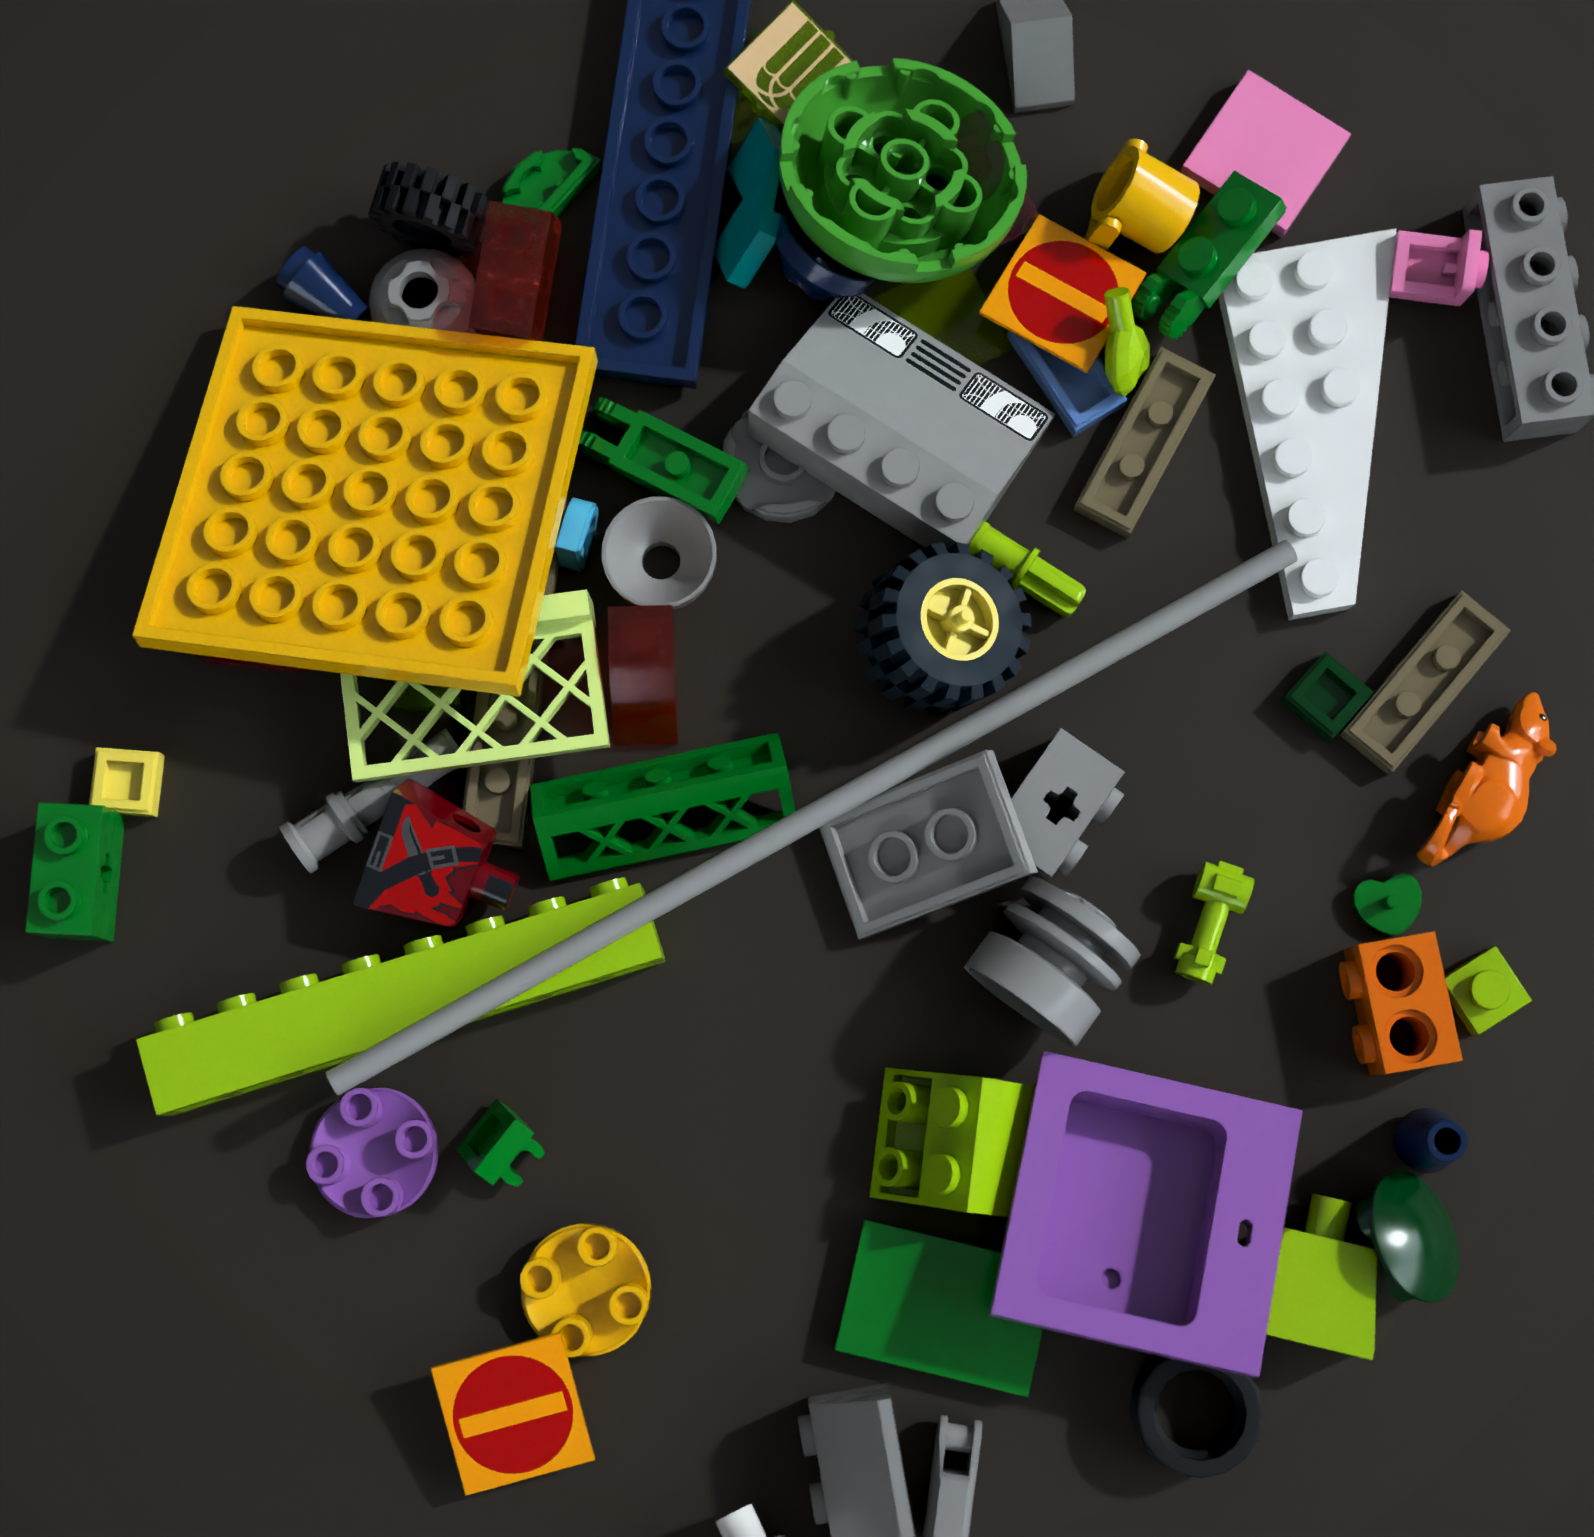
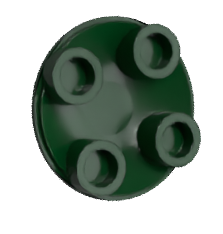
(1411, 1237)

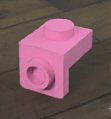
(1438, 267)

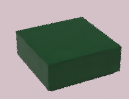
(1327, 696)

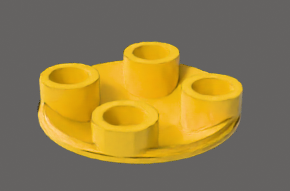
(587, 1287)

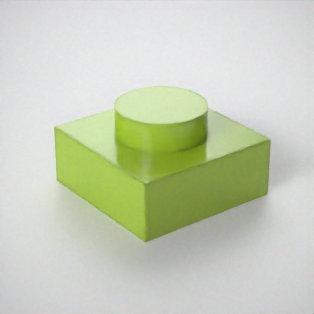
(1485, 991)

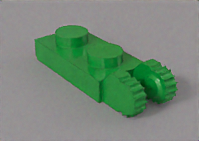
(1209, 254)
(667, 460)

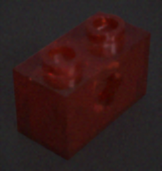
(515, 272)

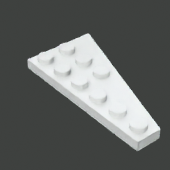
(1308, 372)

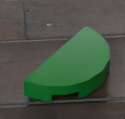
(550, 179)

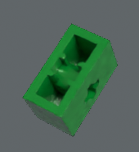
(75, 872)

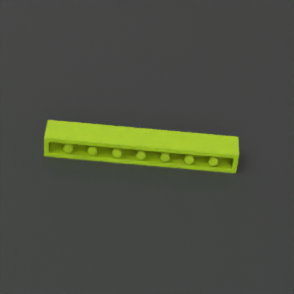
(338, 1018)

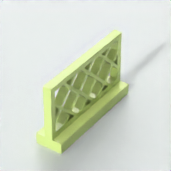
(560, 618)

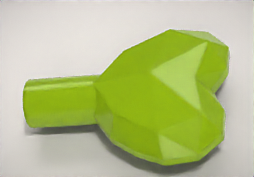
(1126, 345)

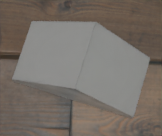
(1038, 53)

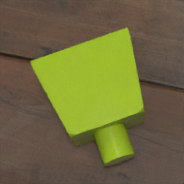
(1325, 1285)

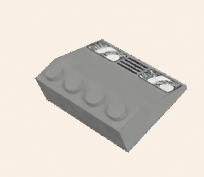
(897, 422)

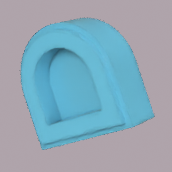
(576, 534)

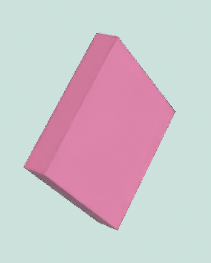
(1269, 142)

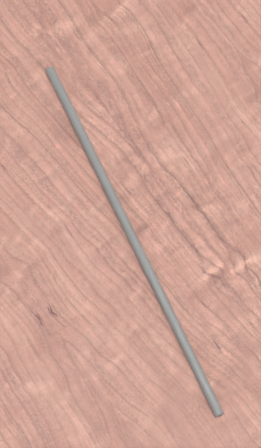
(807, 819)

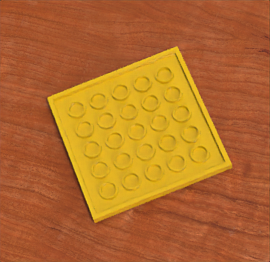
(370, 501)

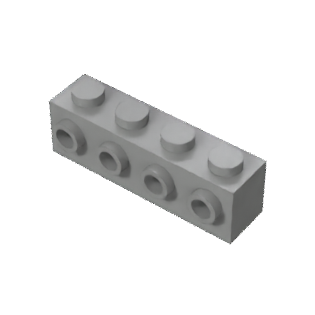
(1531, 310)

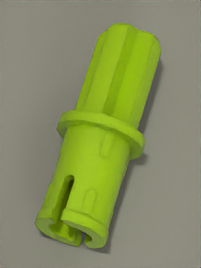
(1030, 572)

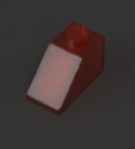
(643, 674)

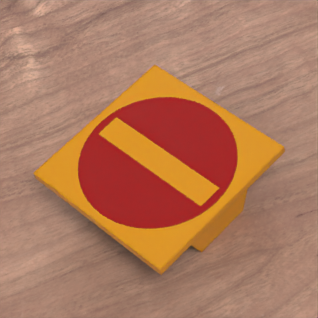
(1057, 293)
(513, 1413)

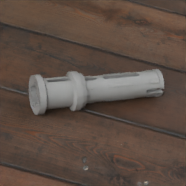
(348, 815)

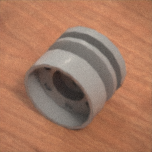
(1053, 960)

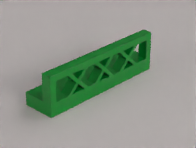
(654, 788)

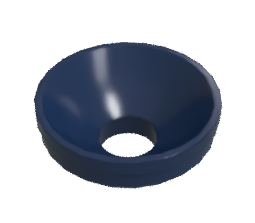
(812, 268)

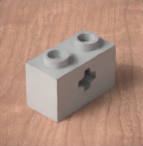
(1082, 778)

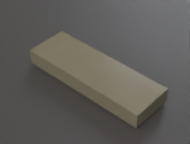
(1144, 442)
(1425, 682)

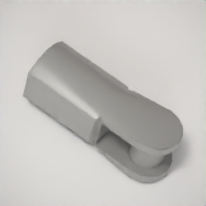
(951, 1489)

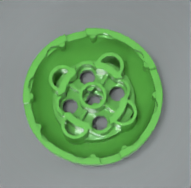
(860, 160)

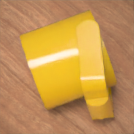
(1141, 201)

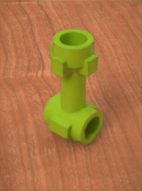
(1222, 890)

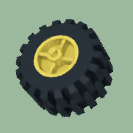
(942, 628)

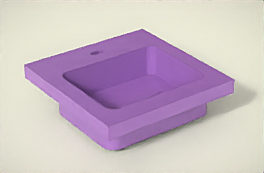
(1136, 1214)

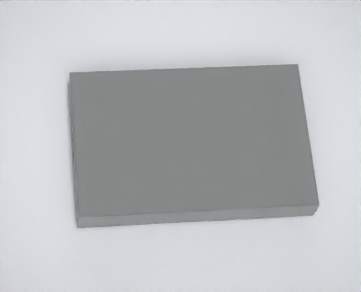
(928, 845)

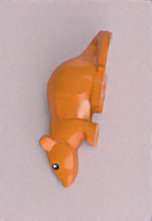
(1494, 790)

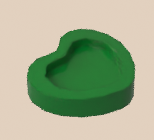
(1388, 905)

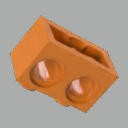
(1419, 1000)

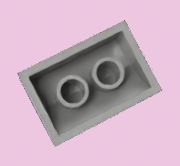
(858, 1464)

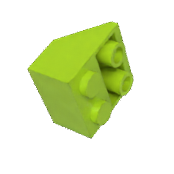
(949, 1140)

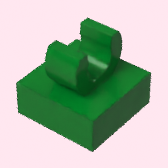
(496, 1143)

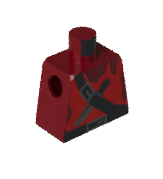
(431, 861)

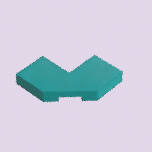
(755, 223)

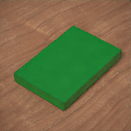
(928, 1308)

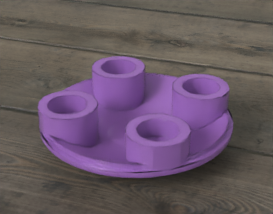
(373, 1152)

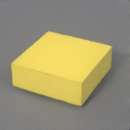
(127, 781)

